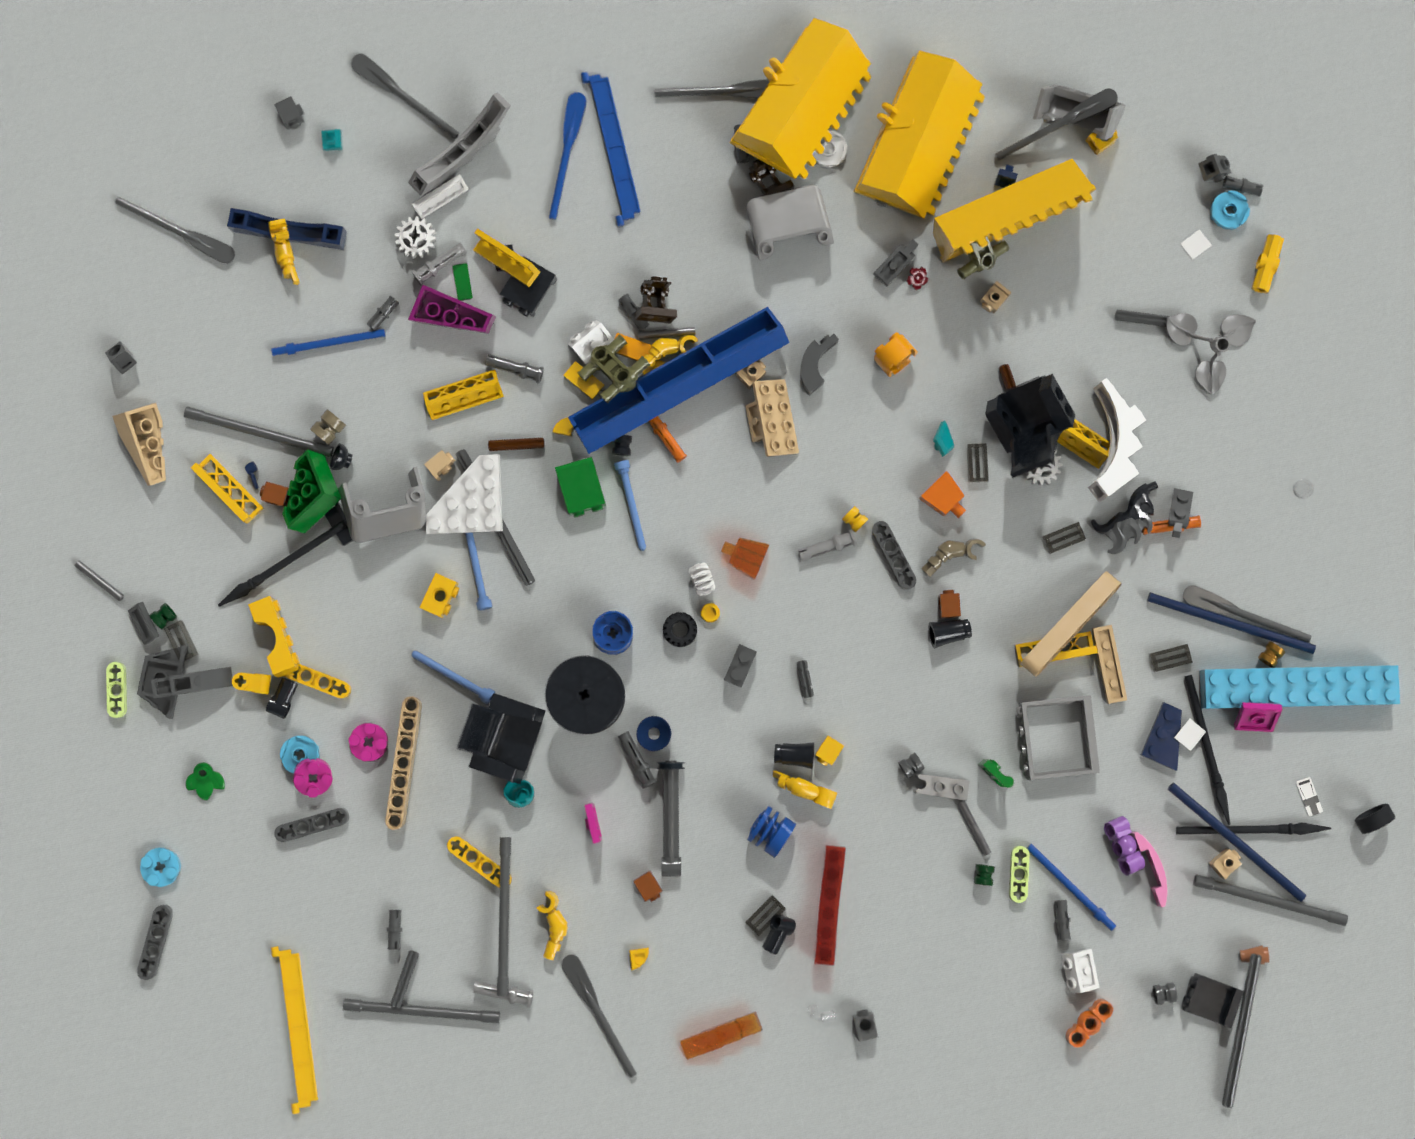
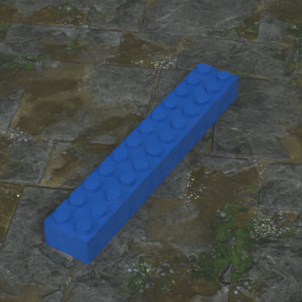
(680, 379)

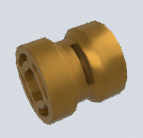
(1271, 654)

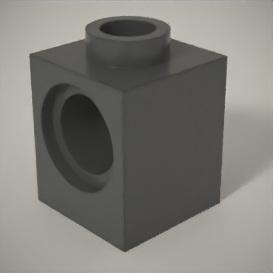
(121, 357)
(865, 1034)

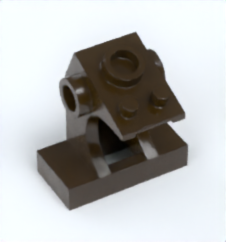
(761, 170)
(656, 288)

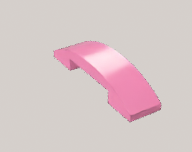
(1160, 890)

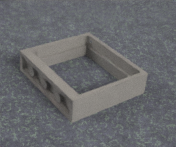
(1089, 735)

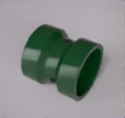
(163, 616)
(984, 874)

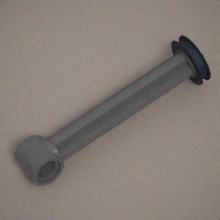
(671, 861)

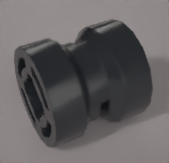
(622, 446)

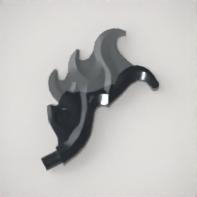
(1129, 523)

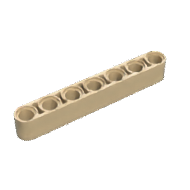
(1071, 624)
(397, 771)

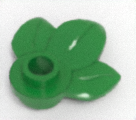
(204, 783)

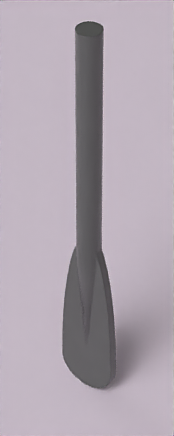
(376, 75)
(748, 89)
(1097, 103)
(205, 244)
(1207, 600)
(580, 980)

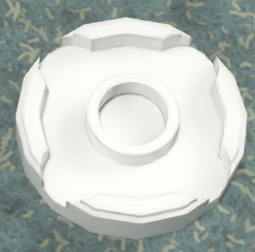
(834, 151)

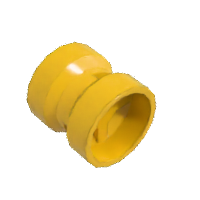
(855, 519)

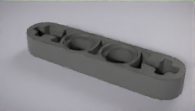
(891, 556)
(311, 823)
(158, 943)

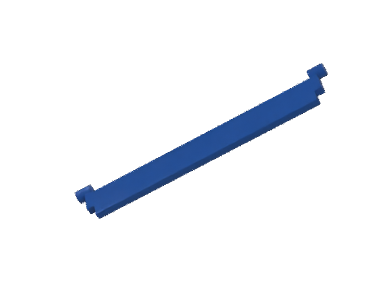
(615, 146)

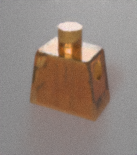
(746, 556)

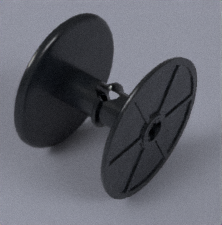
(568, 705)

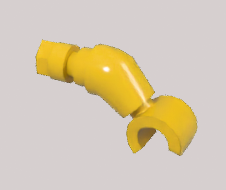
(283, 250)
(664, 347)
(806, 789)
(557, 925)

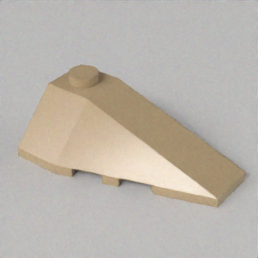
(142, 437)

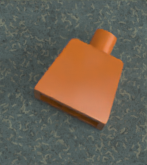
(944, 496)

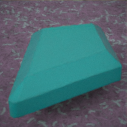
(943, 439)

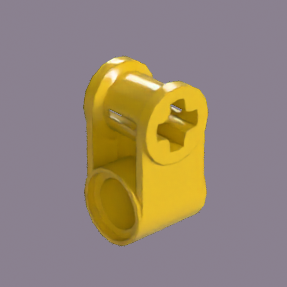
(254, 682)

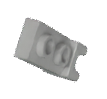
(942, 787)

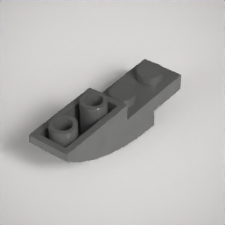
(192, 682)

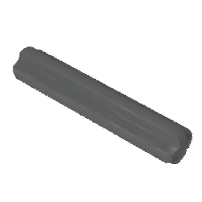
(1142, 318)
(404, 979)

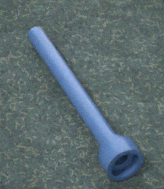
(623, 469)
(483, 600)
(484, 694)

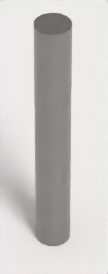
(666, 333)
(98, 580)
(974, 827)

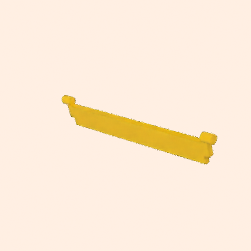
(298, 1028)

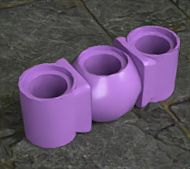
(1124, 845)

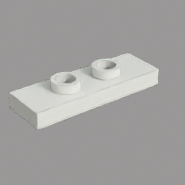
(440, 196)

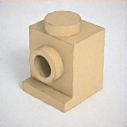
(999, 291)
(747, 378)
(440, 464)
(1219, 863)

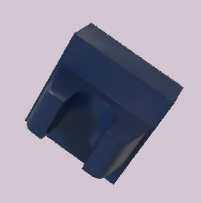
(1005, 177)

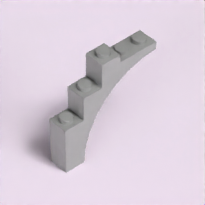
(463, 149)

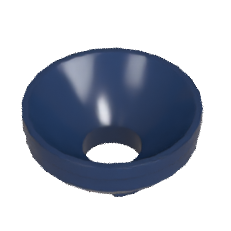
(643, 737)

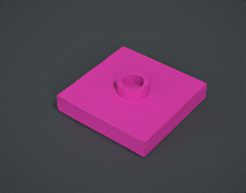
(1257, 717)
(592, 823)

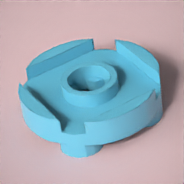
(1225, 200)
(294, 744)
(149, 864)

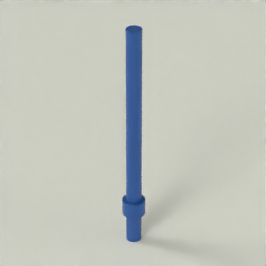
(292, 348)
(1098, 913)

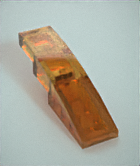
(721, 1035)

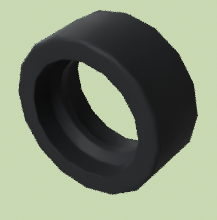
(1375, 818)

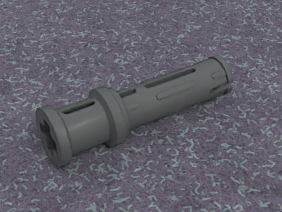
(523, 370)
(641, 768)

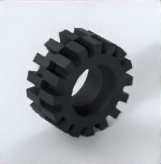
(671, 621)

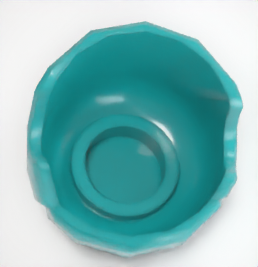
(519, 794)

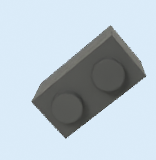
(740, 665)

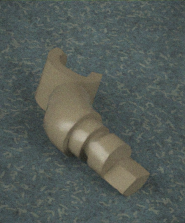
(950, 550)

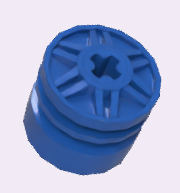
(620, 624)
(771, 831)

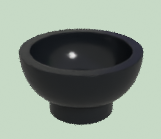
(340, 458)

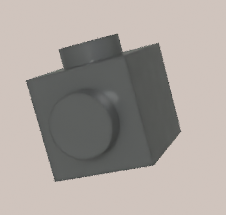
(290, 113)

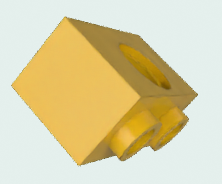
(438, 584)

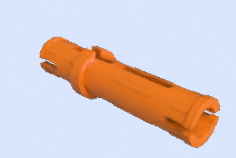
(671, 444)
(1163, 526)

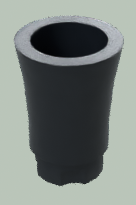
(949, 631)
(795, 754)

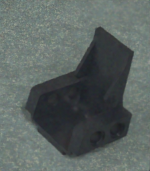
(1030, 421)
(501, 737)

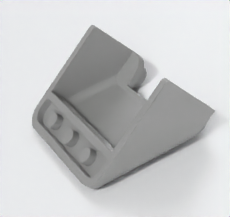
(788, 216)

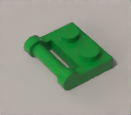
(992, 768)

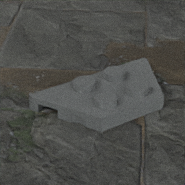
(160, 666)

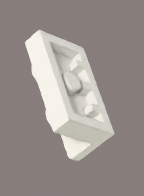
(593, 336)
(1080, 971)

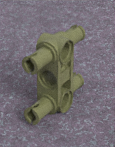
(976, 258)
(605, 360)

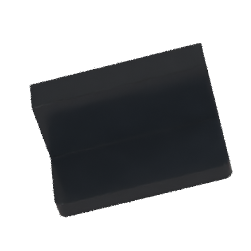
(335, 516)

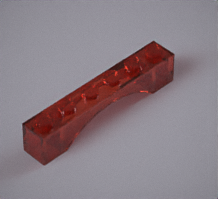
(829, 904)

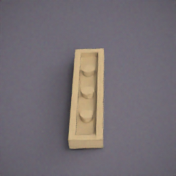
(1109, 664)

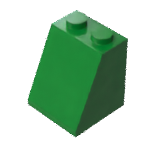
(580, 487)

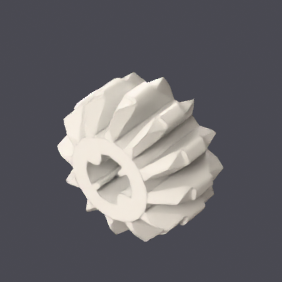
(701, 579)

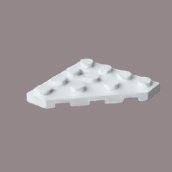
(471, 502)

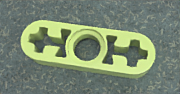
(120, 675)
(1024, 889)

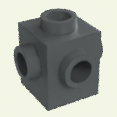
(1215, 168)

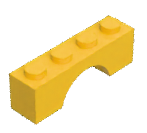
(281, 659)

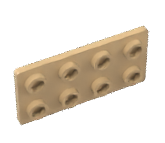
(772, 418)

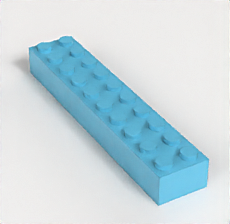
(1300, 686)

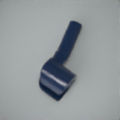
(250, 469)

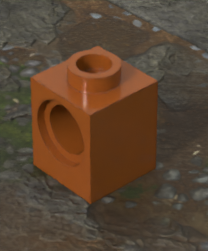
(274, 494)
(949, 604)
(648, 886)

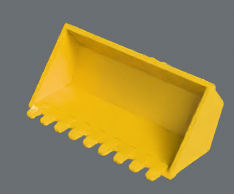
(804, 99)
(920, 134)
(1011, 209)

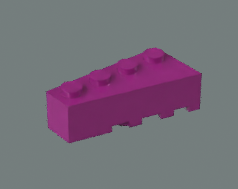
(445, 311)

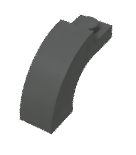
(809, 371)

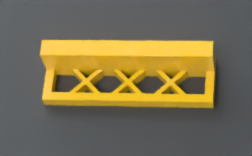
(505, 259)
(464, 396)
(1085, 447)
(222, 494)
(1063, 654)

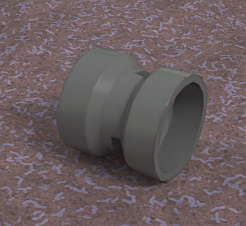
(911, 765)
(1164, 993)

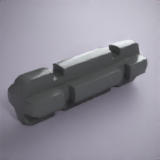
(805, 679)

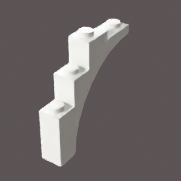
(1123, 442)

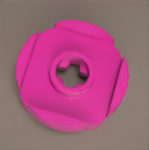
(357, 741)
(314, 787)

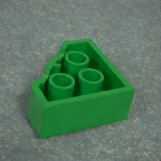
(310, 493)

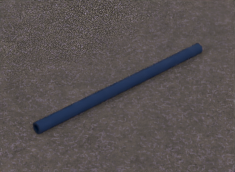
(1231, 623)
(1237, 842)

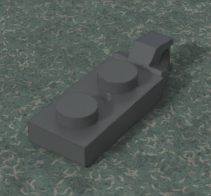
(896, 263)
(1180, 511)

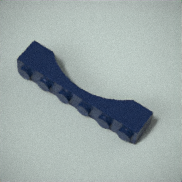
(306, 233)

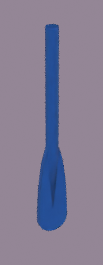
(573, 118)

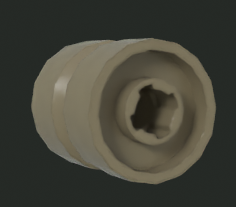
(327, 433)

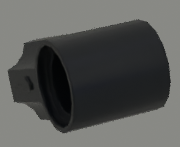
(280, 703)
(780, 928)

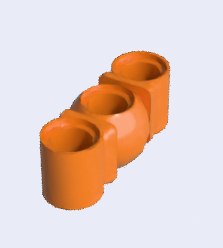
(1080, 1027)

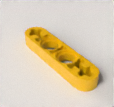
(314, 681)
(481, 859)

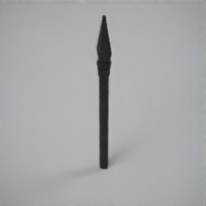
(244, 588)
(1221, 795)
(1299, 828)

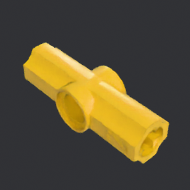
(1267, 263)

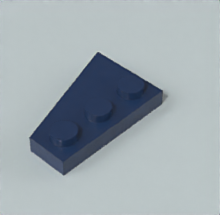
(1161, 744)

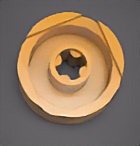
(895, 354)

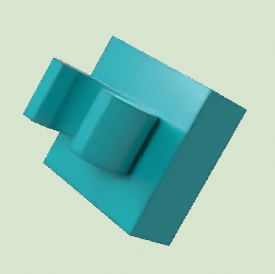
(332, 140)

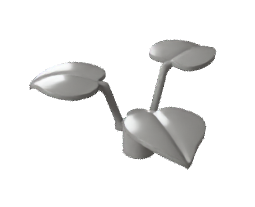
(1236, 333)

